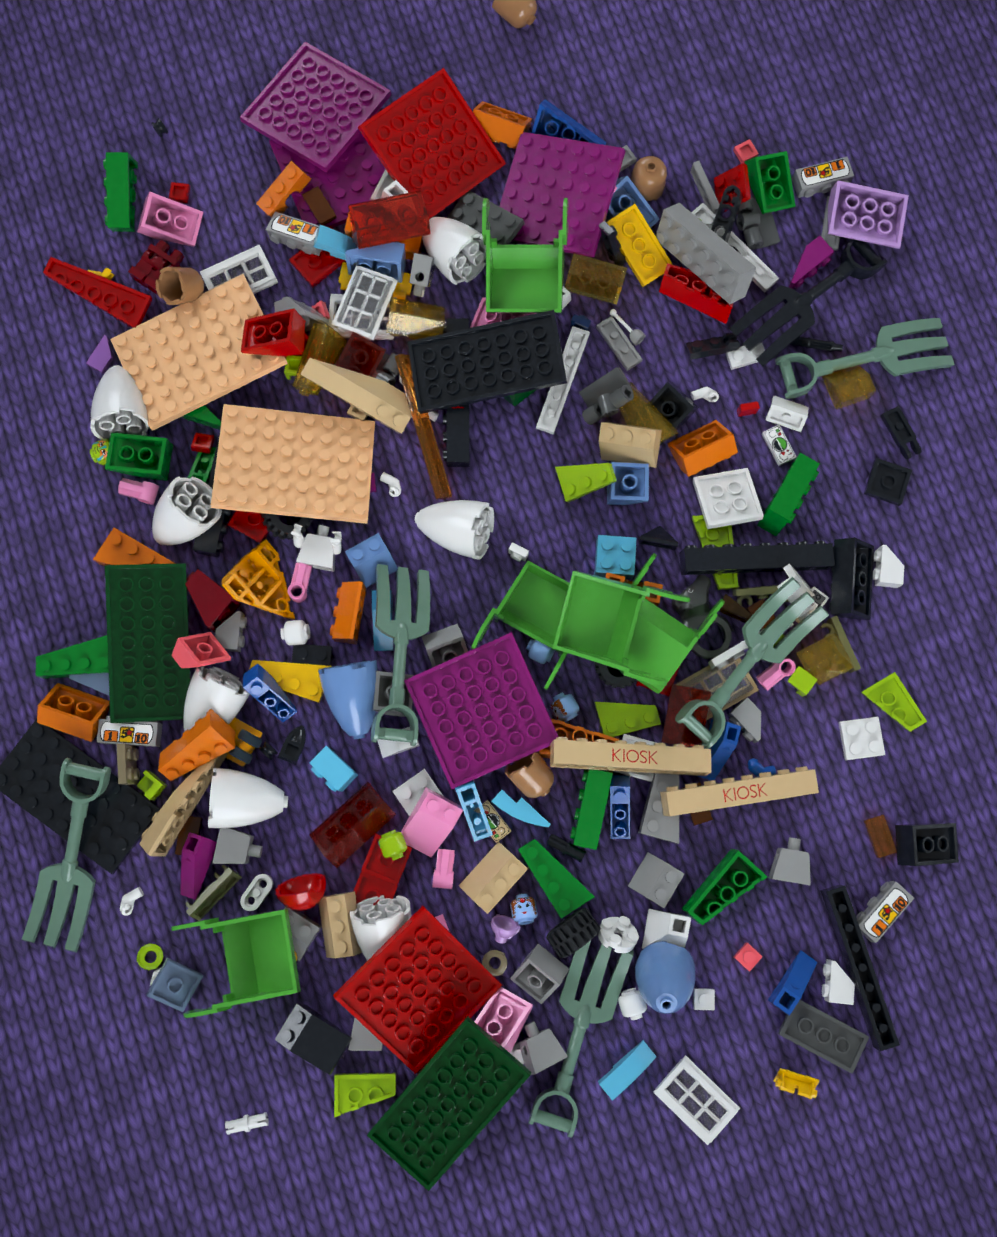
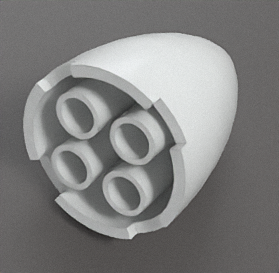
(456, 249)
(116, 404)
(184, 512)
(458, 526)
(215, 691)
(242, 799)
(379, 922)

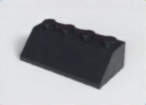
(852, 579)

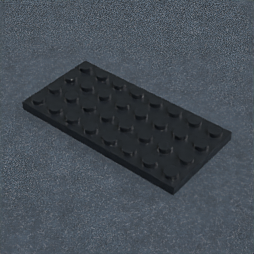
(487, 362)
(33, 782)

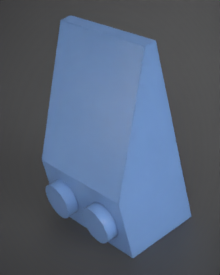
(626, 196)
(384, 258)

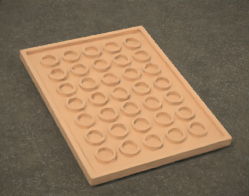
(194, 352)
(293, 464)

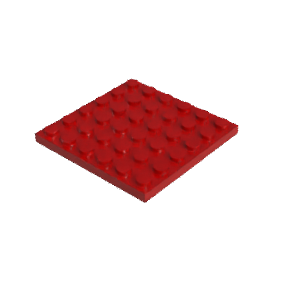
(433, 143)
(417, 989)

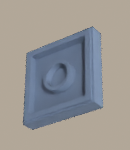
(174, 984)

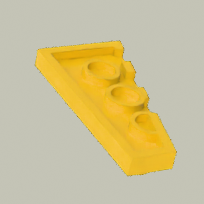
(295, 678)

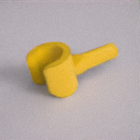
(106, 273)

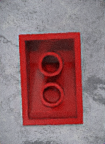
(274, 334)

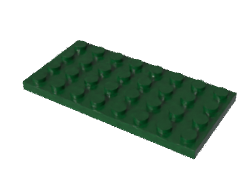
(143, 624)
(448, 1103)

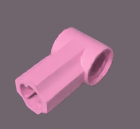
(144, 492)
(300, 581)
(774, 673)
(444, 872)

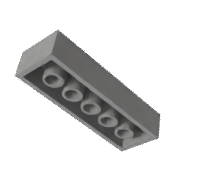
(705, 253)

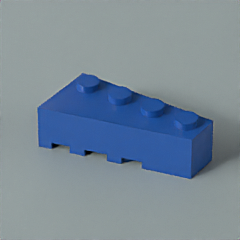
(556, 123)

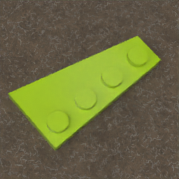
(717, 537)

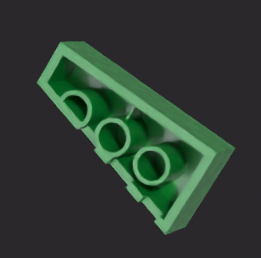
(120, 191)
(789, 494)
(77, 659)
(592, 808)
(556, 881)
(723, 886)

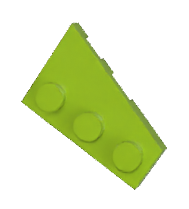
(584, 479)
(895, 700)
(624, 718)
(361, 1089)

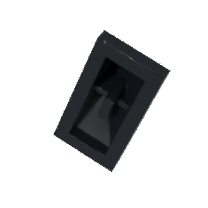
(658, 538)

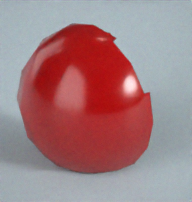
(302, 891)

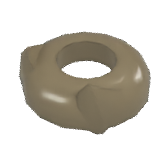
(486, 962)

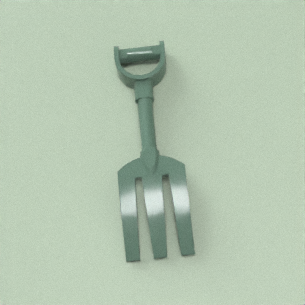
(885, 352)
(402, 631)
(759, 649)
(68, 872)
(584, 1013)

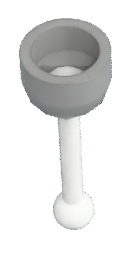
(636, 335)

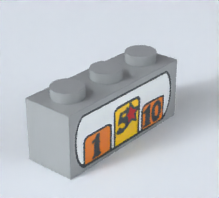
(821, 177)
(293, 233)
(132, 733)
(883, 910)

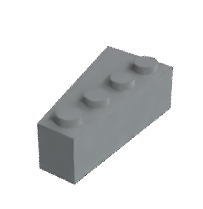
(653, 821)

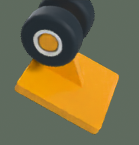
(246, 741)

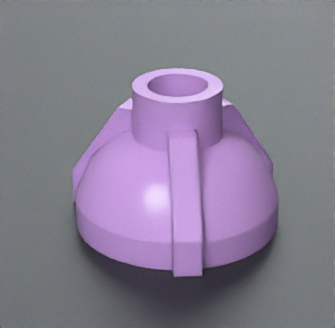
(504, 928)

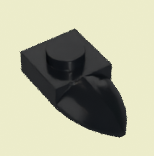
(293, 745)

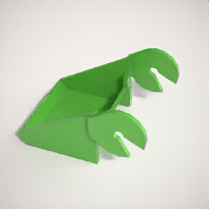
(524, 275)
(533, 608)
(602, 619)
(660, 640)
(257, 958)

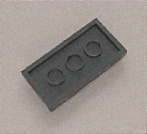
(502, 223)
(824, 1036)

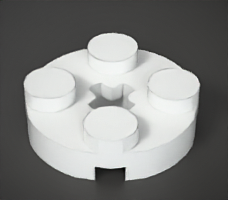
(622, 926)

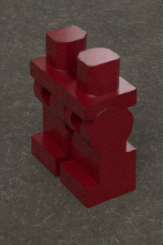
(152, 261)

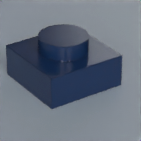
(580, 322)

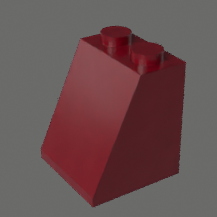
(210, 599)

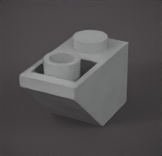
(231, 632)
(749, 718)

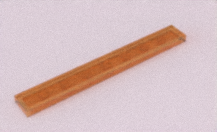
(424, 432)

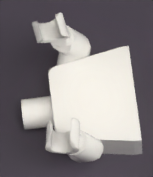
(317, 549)

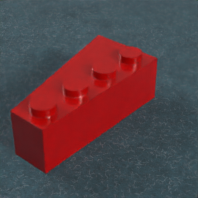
(692, 291)

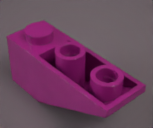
(815, 255)
(195, 861)

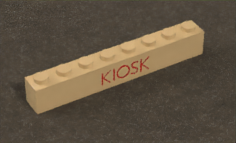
(630, 757)
(738, 792)

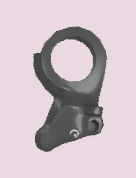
(695, 612)

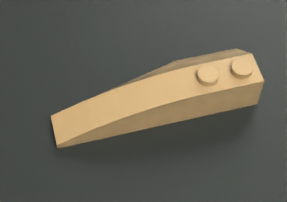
(363, 392)
(175, 812)

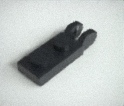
(611, 243)
(712, 346)
(901, 431)

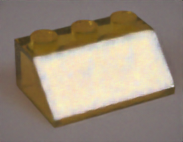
(595, 278)
(414, 319)

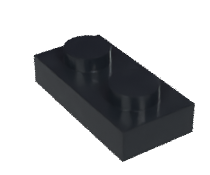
(312, 654)

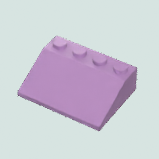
(866, 214)

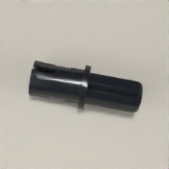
(566, 847)

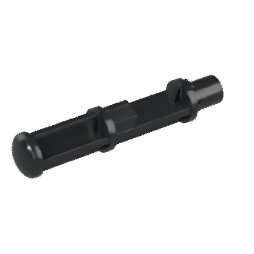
(817, 344)

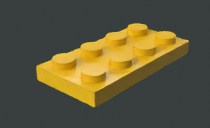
(639, 245)

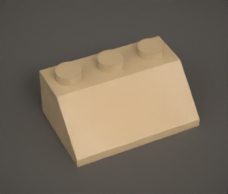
(629, 443)
(493, 877)
(337, 925)

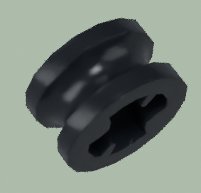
(159, 127)
(268, 750)

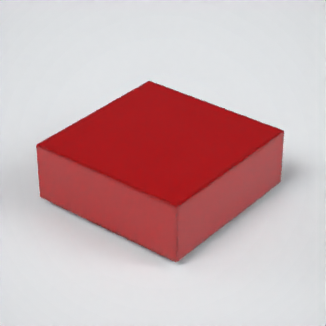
(179, 192)
(748, 409)
(202, 443)

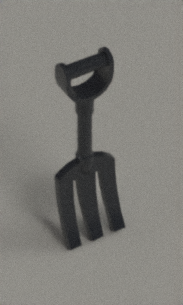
(799, 304)

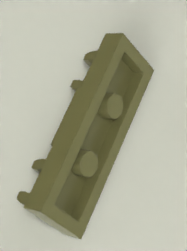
(761, 592)
(835, 626)
(213, 893)

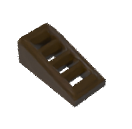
(734, 610)

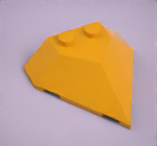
(259, 581)

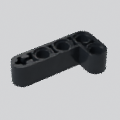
(727, 223)

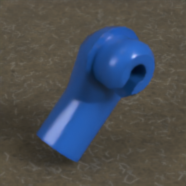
(757, 768)

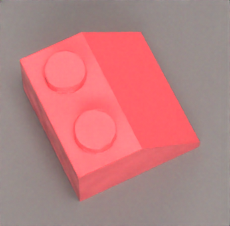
(199, 651)

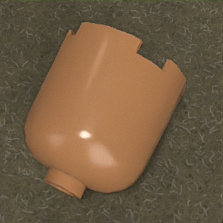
(516, 12)
(649, 177)
(179, 285)
(531, 775)

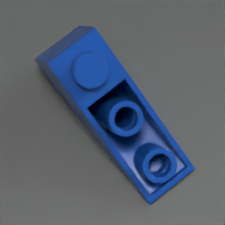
(268, 692)
(723, 748)
(620, 807)
(793, 983)

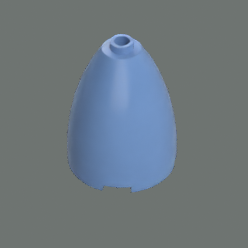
(350, 695)
(665, 976)

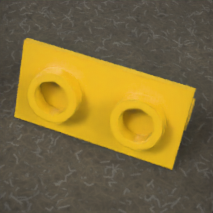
(788, 1081)

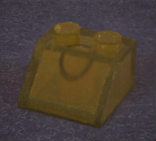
(849, 386)
(825, 659)

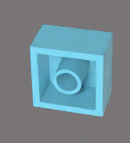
(615, 556)
(333, 769)

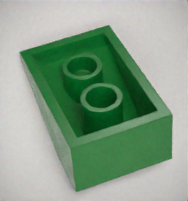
(771, 182)
(139, 456)

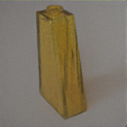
(323, 345)
(643, 414)

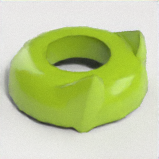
(142, 953)

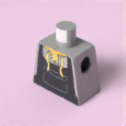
(422, 264)

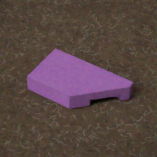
(101, 356)

